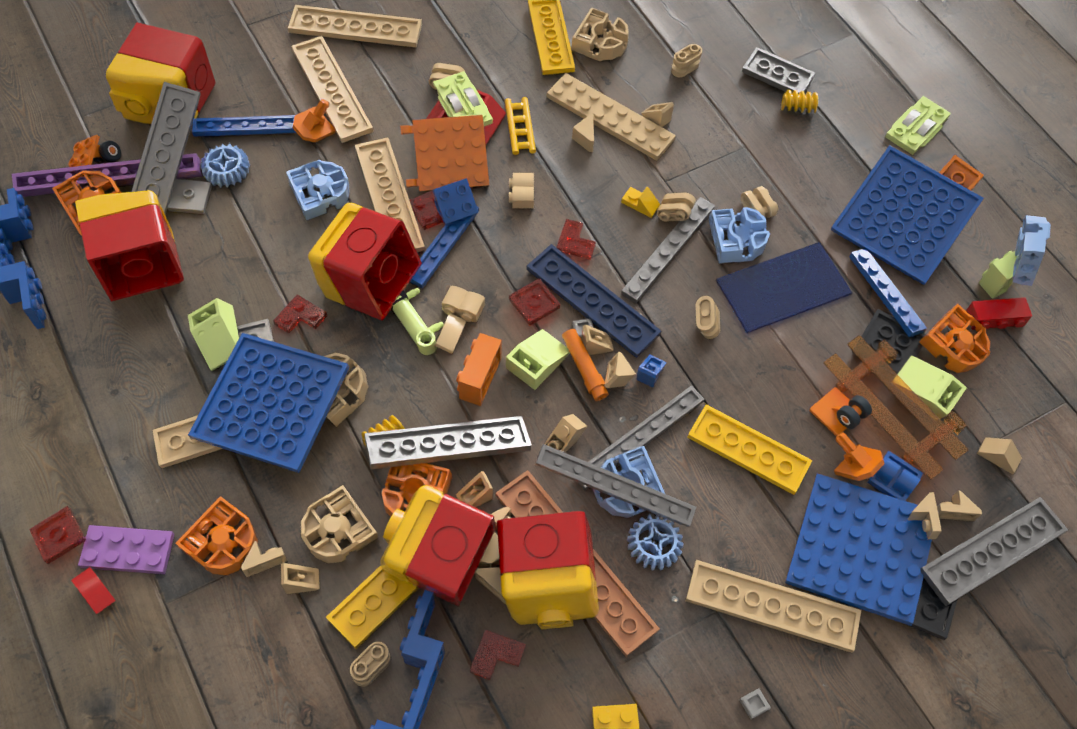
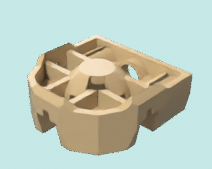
(610, 45)
(356, 383)
(337, 503)

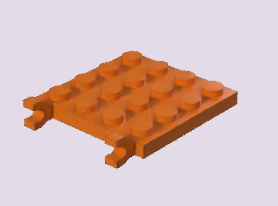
(449, 151)

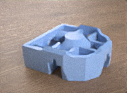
(331, 181)
(751, 230)
(1030, 249)
(630, 471)

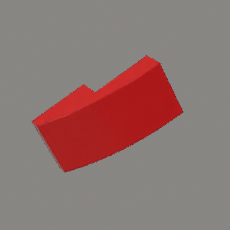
(93, 590)

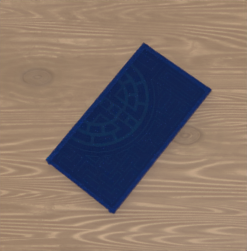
(783, 287)

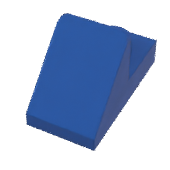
(650, 370)

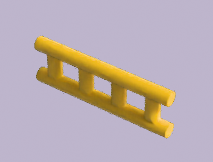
(520, 132)

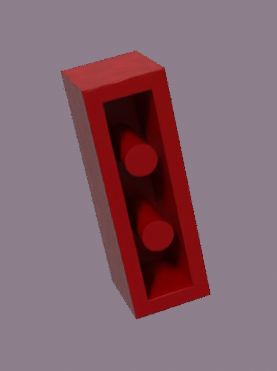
(1000, 312)

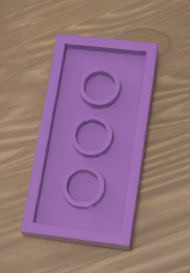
(126, 549)

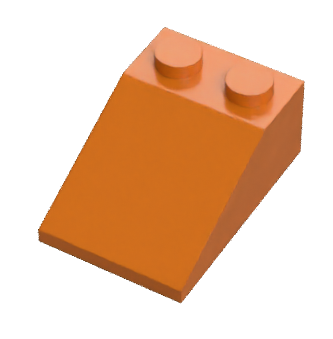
(961, 173)

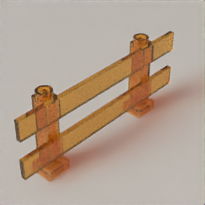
(914, 451)

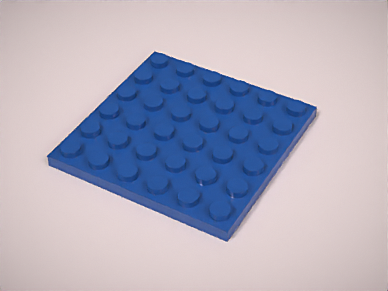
(907, 214)
(269, 402)
(860, 550)

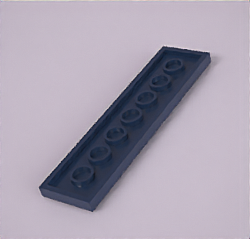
(594, 300)

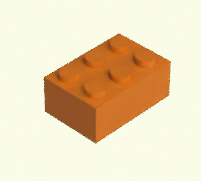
(479, 369)

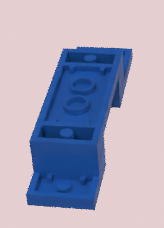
(17, 279)
(423, 654)

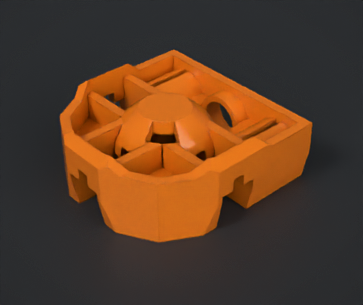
(70, 191)
(970, 349)
(408, 483)
(218, 540)

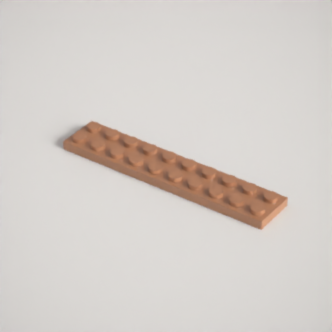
(618, 610)

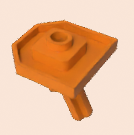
(312, 124)
(859, 460)

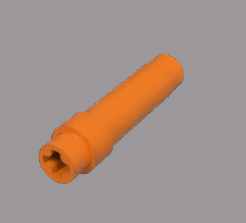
(593, 380)

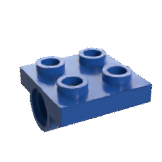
(455, 201)
(896, 477)

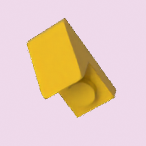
(643, 202)

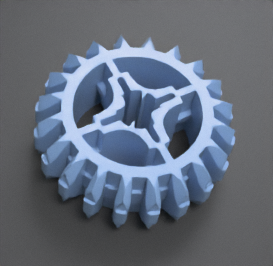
(225, 165)
(670, 537)

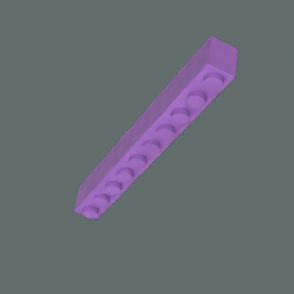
(122, 173)

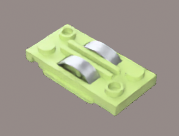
(461, 97)
(918, 125)

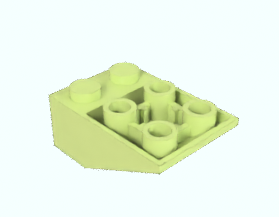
(999, 275)
(214, 331)
(536, 358)
(932, 385)

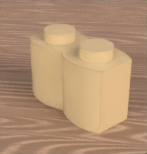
(522, 190)
(463, 304)

